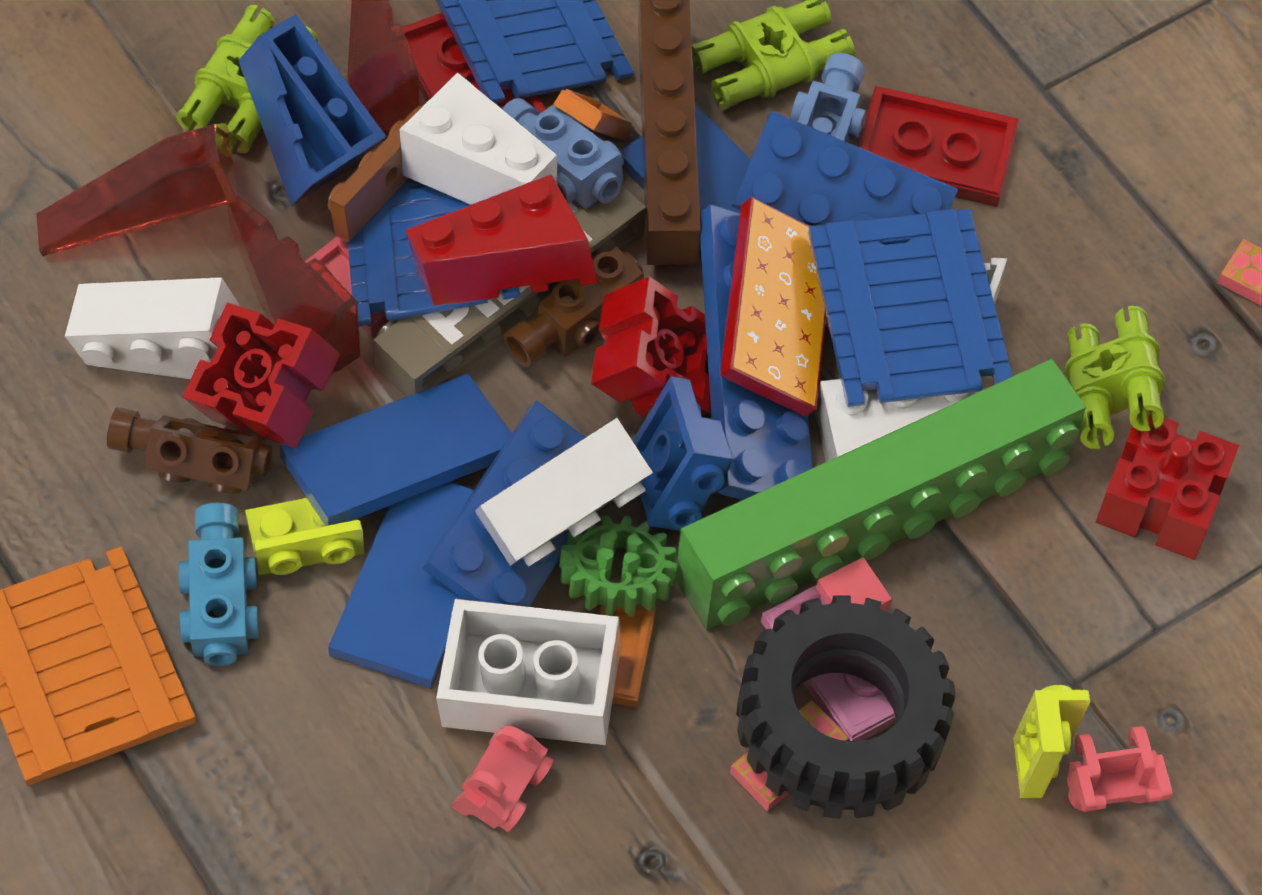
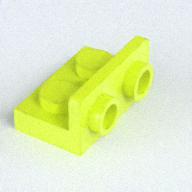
(294, 536)
(1046, 736)

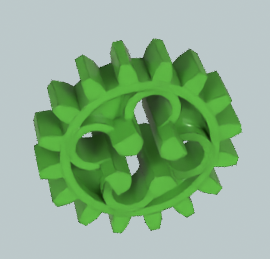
(646, 570)

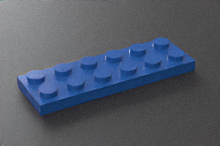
(764, 437)

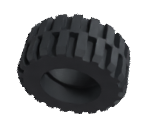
(858, 643)

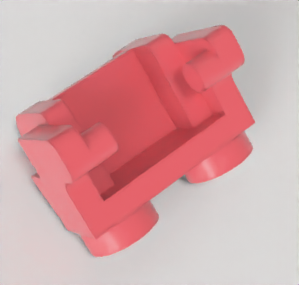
(1117, 775)
(501, 778)

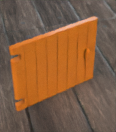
(83, 668)

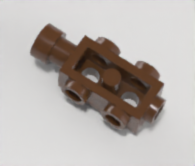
(574, 322)
(186, 456)

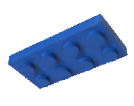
(832, 180)
(467, 554)

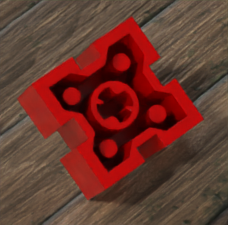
(648, 345)
(261, 375)
(1168, 486)

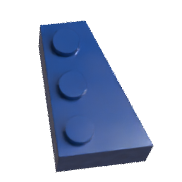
(306, 109)

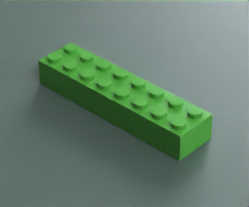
(878, 495)

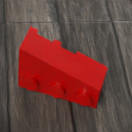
(502, 244)

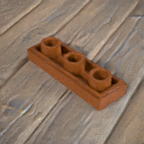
(369, 186)

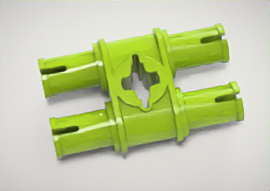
(770, 52)
(224, 82)
(1116, 376)

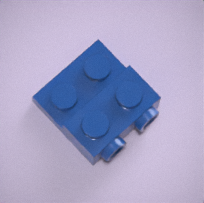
(685, 456)

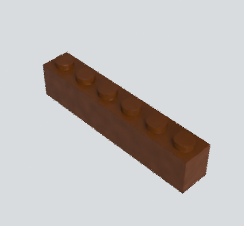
(668, 133)

